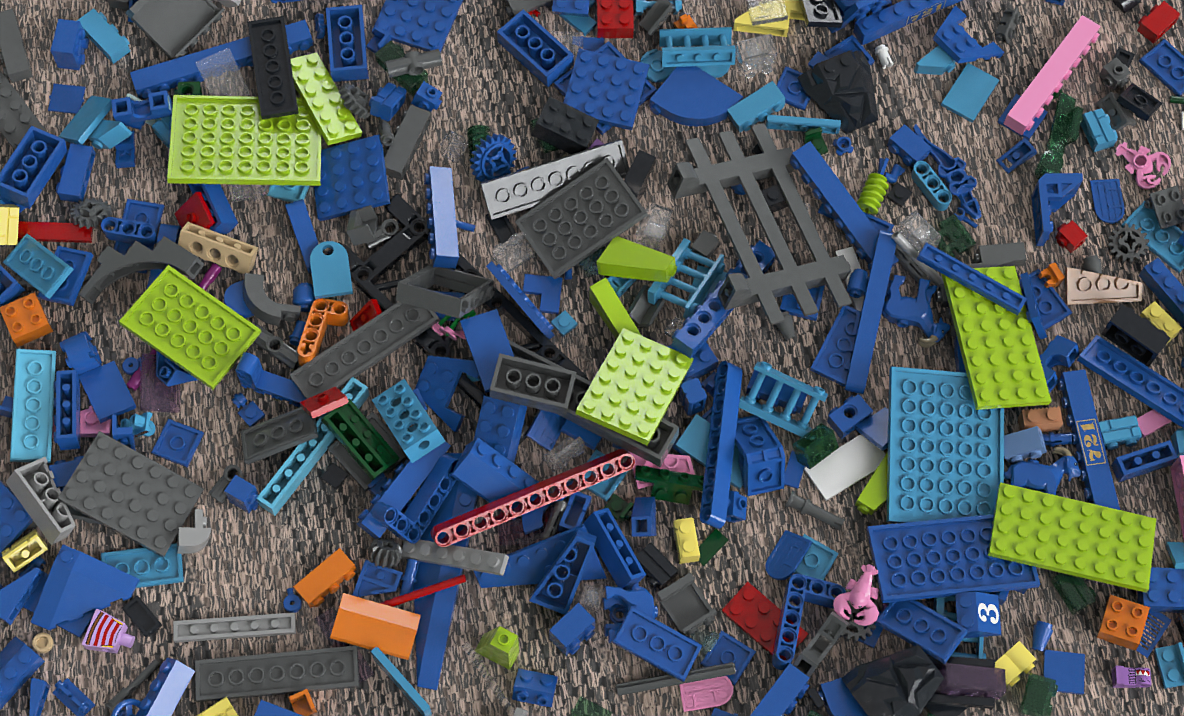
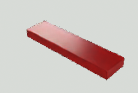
(55, 232)

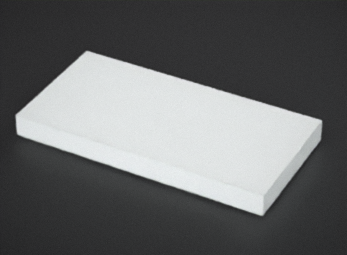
(845, 466)

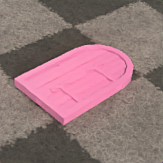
(706, 693)

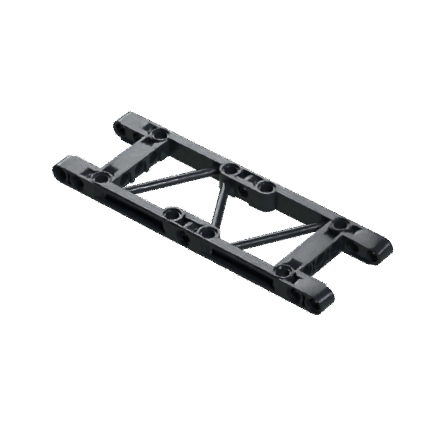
(429, 340)

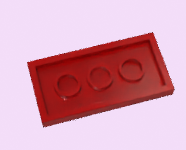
(758, 617)

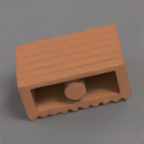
(1046, 419)

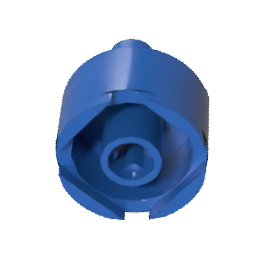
(81, 353)

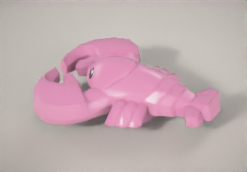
(1144, 164)
(859, 597)

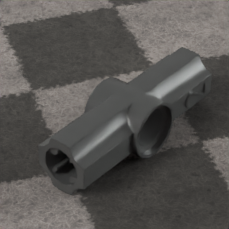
(413, 63)
(284, 354)

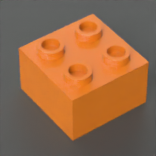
(26, 319)
(1123, 622)

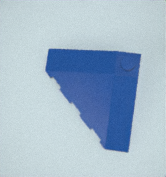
(78, 586)

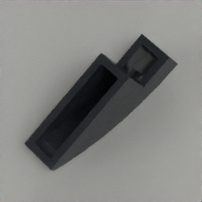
(639, 172)

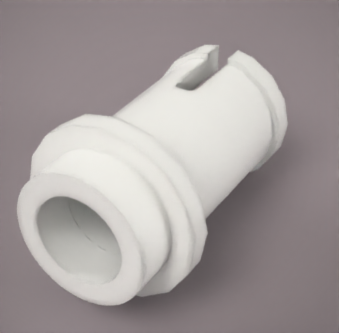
(883, 55)

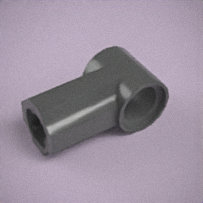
(381, 234)
(217, 491)

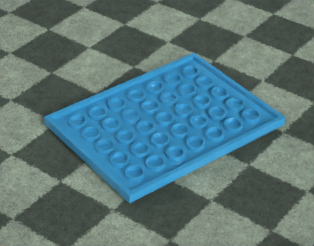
(940, 448)

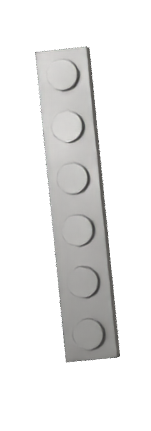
(456, 557)
(234, 627)

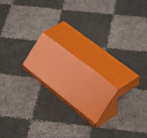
(375, 625)

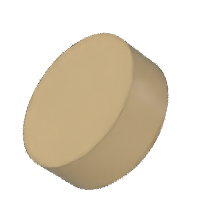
(42, 643)

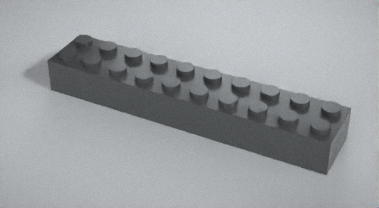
(659, 444)

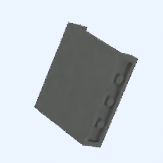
(174, 23)

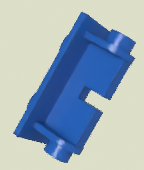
(73, 697)

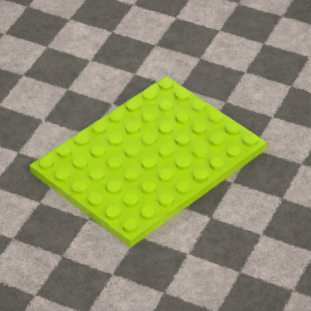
(231, 144)

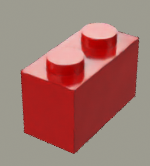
(1158, 21)

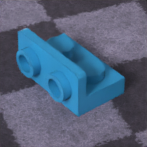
(1171, 664)

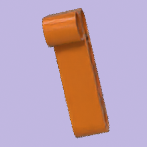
(322, 313)

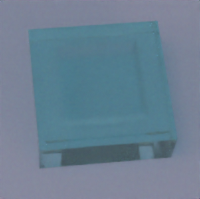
(709, 641)

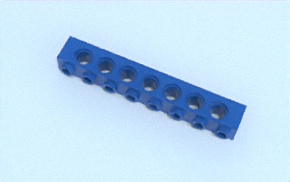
(690, 344)

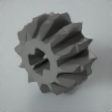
(385, 553)

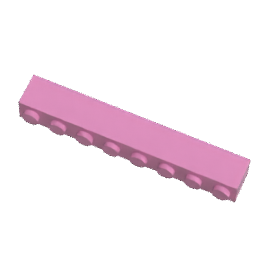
(1051, 75)

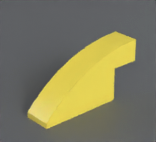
(779, 28)

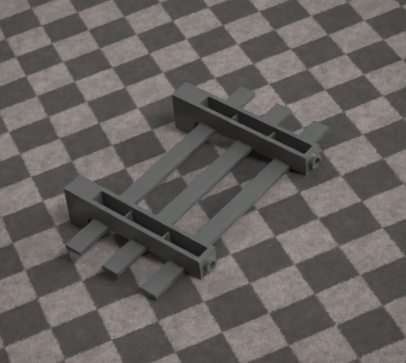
(746, 171)

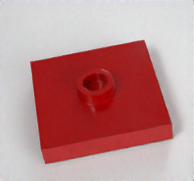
(195, 211)
(324, 402)

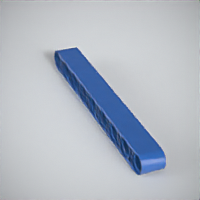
(871, 312)
(721, 445)

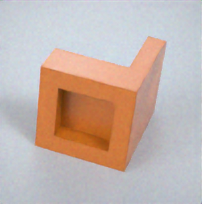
(302, 703)

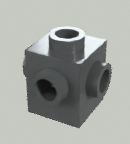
(1115, 74)

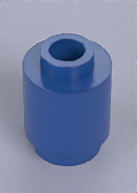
(857, 283)

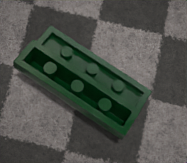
(360, 439)

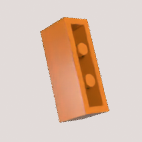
(325, 578)

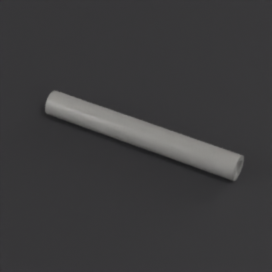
(913, 254)

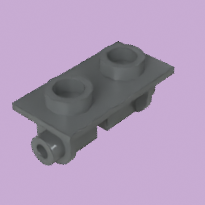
(1011, 19)

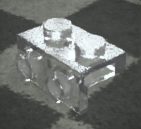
(513, 252)
(563, 453)

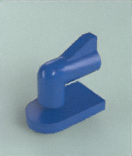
(896, 171)

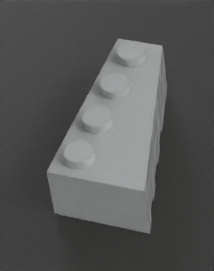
(39, 496)

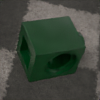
(188, 87)

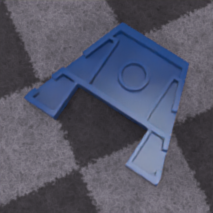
(860, 9)
(959, 43)
(438, 385)

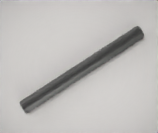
(668, 680)

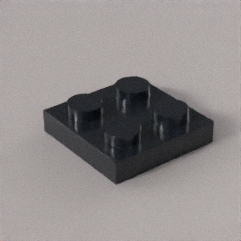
(1139, 102)

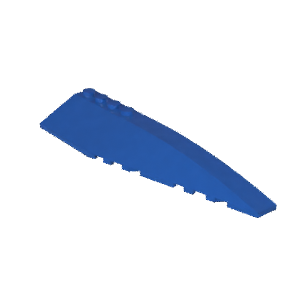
(439, 607)

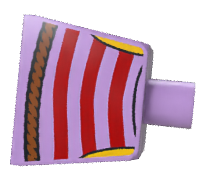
(106, 634)

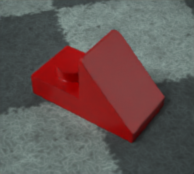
(366, 313)

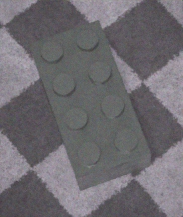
(532, 384)

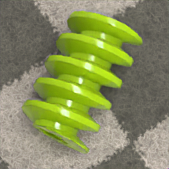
(873, 193)

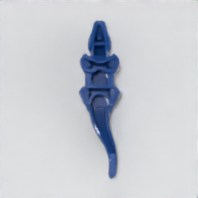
(955, 177)

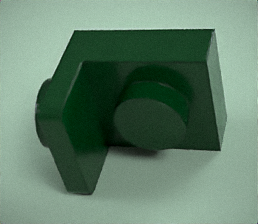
(815, 136)
(620, 508)

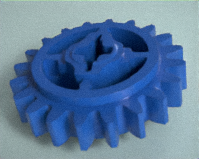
(493, 158)

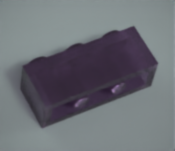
(973, 681)

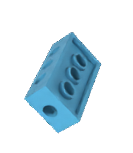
(420, 437)

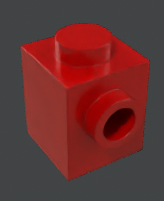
(1070, 236)

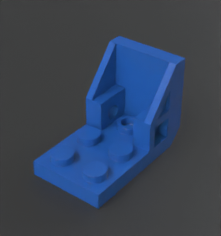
(1058, 190)
(759, 456)

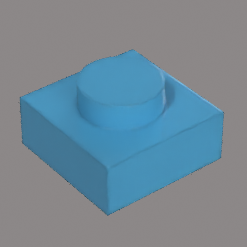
(564, 323)

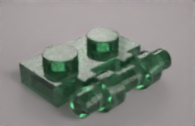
(956, 234)

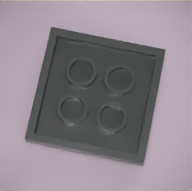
(351, 465)

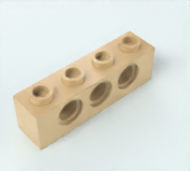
(218, 248)

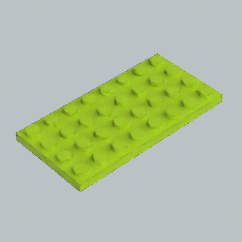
(997, 346)
(1072, 537)

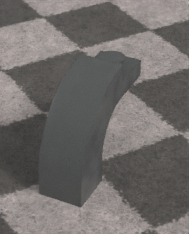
(263, 306)
(821, 644)

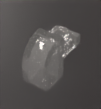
(247, 192)

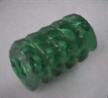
(475, 134)
(1050, 162)

